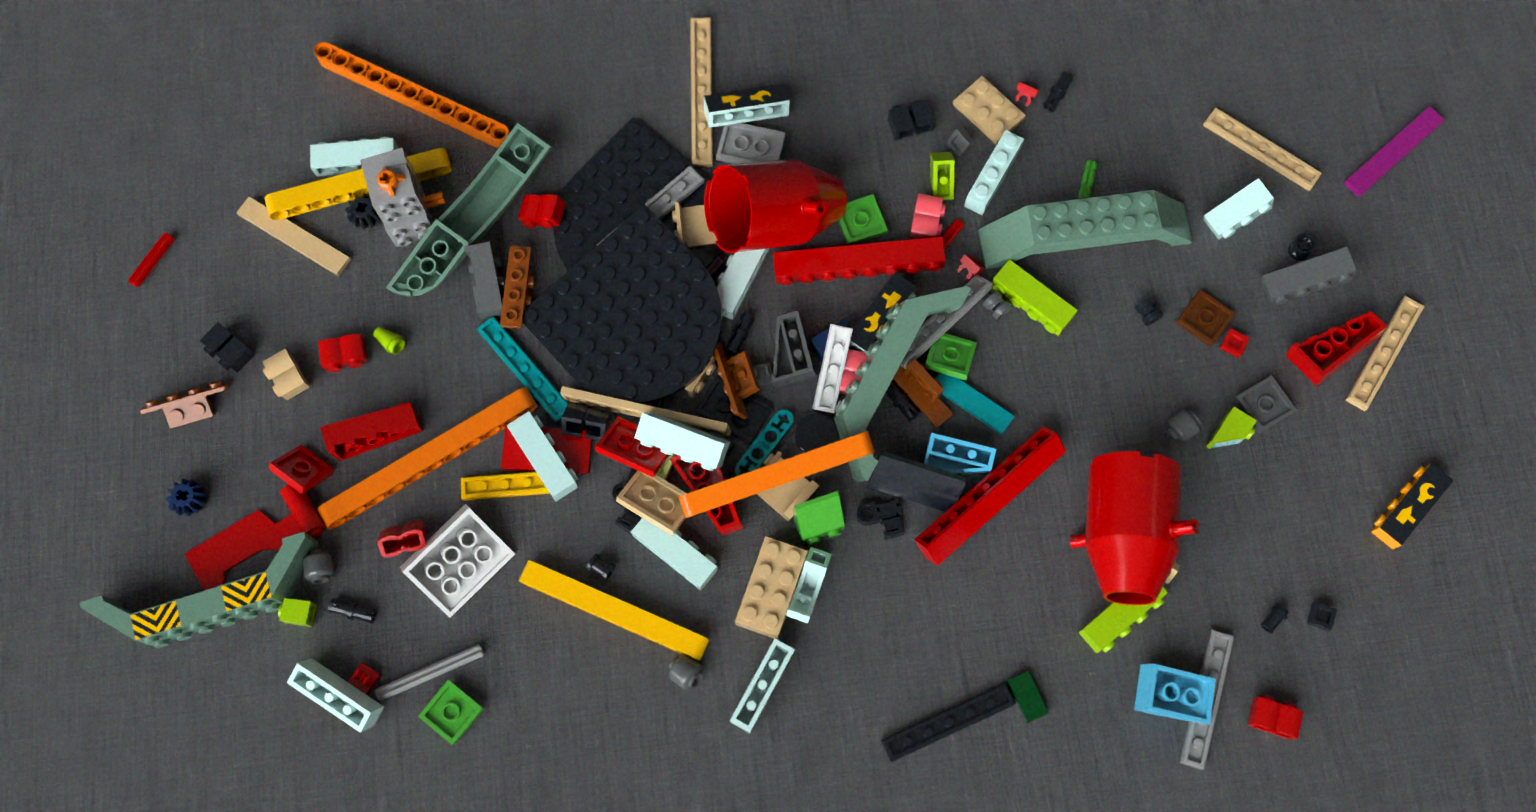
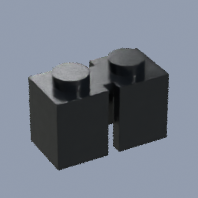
(916, 117)
(227, 347)
(579, 415)

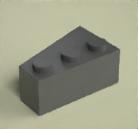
(486, 279)
(792, 352)

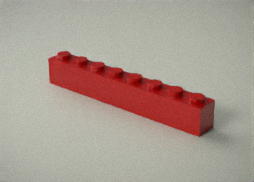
(859, 260)
(990, 495)

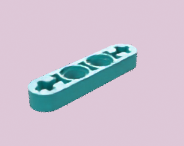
(761, 443)

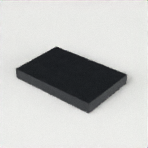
(716, 407)

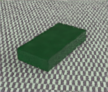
(1027, 697)

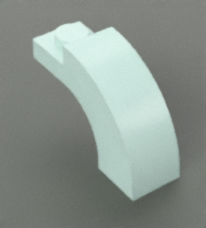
(809, 585)

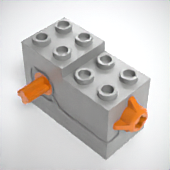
(399, 196)

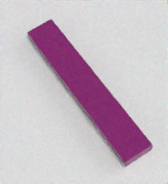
(1394, 151)

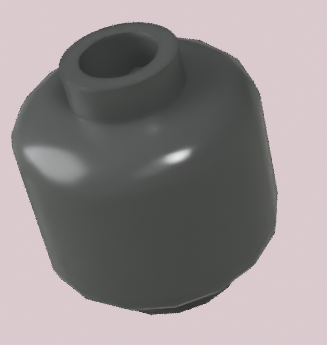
(1183, 425)
(318, 566)
(685, 672)

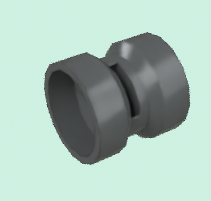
(997, 305)

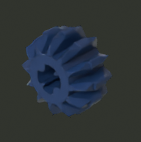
(192, 491)

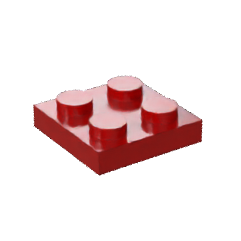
(301, 469)

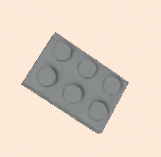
(749, 144)

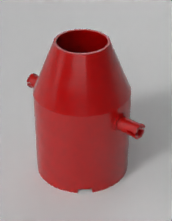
(771, 204)
(1133, 524)

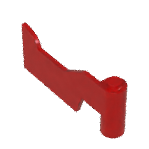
(251, 536)

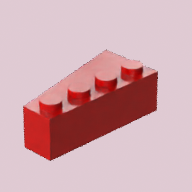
(1329, 351)
(370, 431)

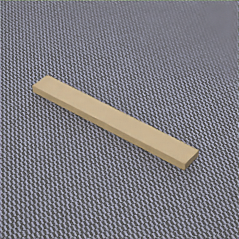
(701, 85)
(636, 410)

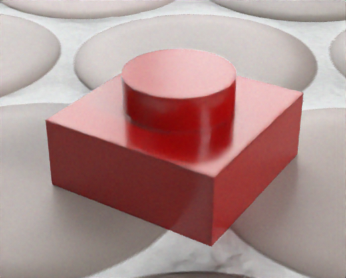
(1234, 343)

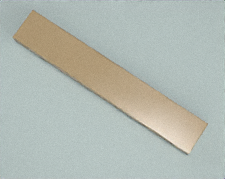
(1262, 149)
(294, 237)
(1384, 353)

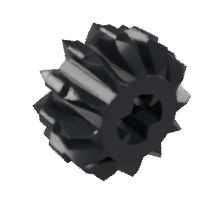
(356, 213)

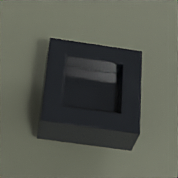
(1321, 616)

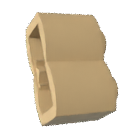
(285, 374)

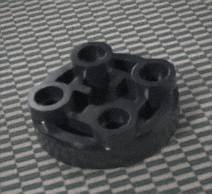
(815, 432)

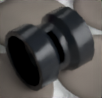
(1302, 246)
(1149, 311)

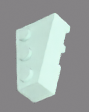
(1239, 209)

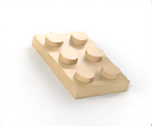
(988, 109)
(654, 501)

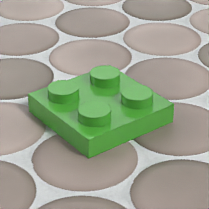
(862, 220)
(951, 356)
(451, 712)

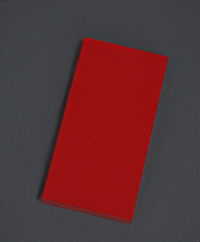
(574, 449)

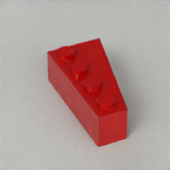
(724, 517)

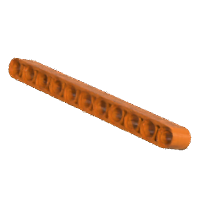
(405, 89)
(426, 458)

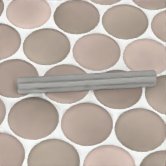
(429, 672)

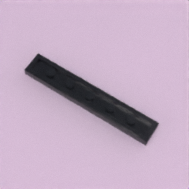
(948, 722)

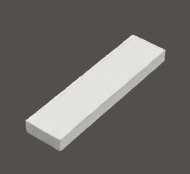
(832, 368)

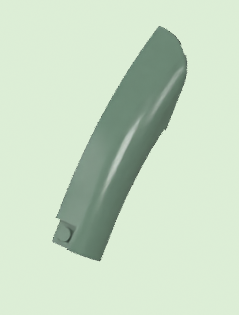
(471, 214)

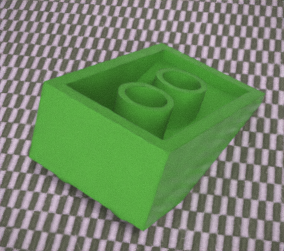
(819, 518)

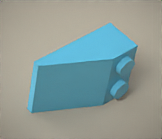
(1175, 693)

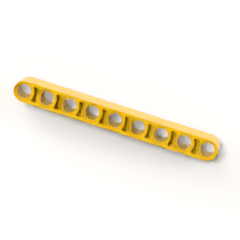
(345, 187)
(614, 610)

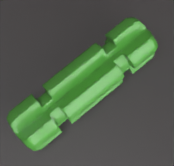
(1087, 179)

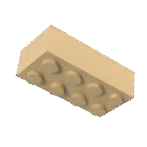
(771, 588)

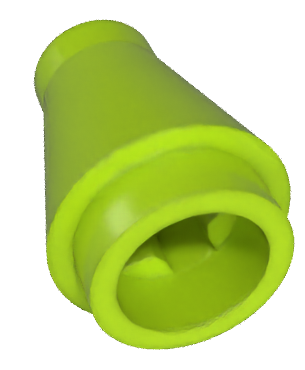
(390, 341)

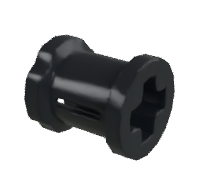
(600, 567)

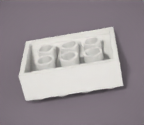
(457, 561)

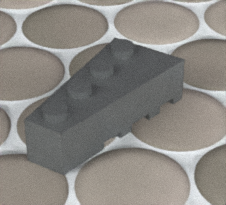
(1309, 276)

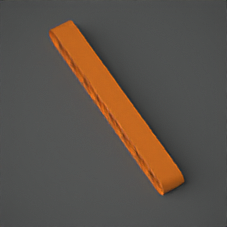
(776, 474)

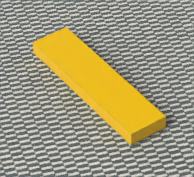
(502, 486)

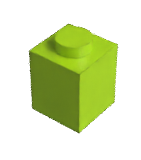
(297, 612)

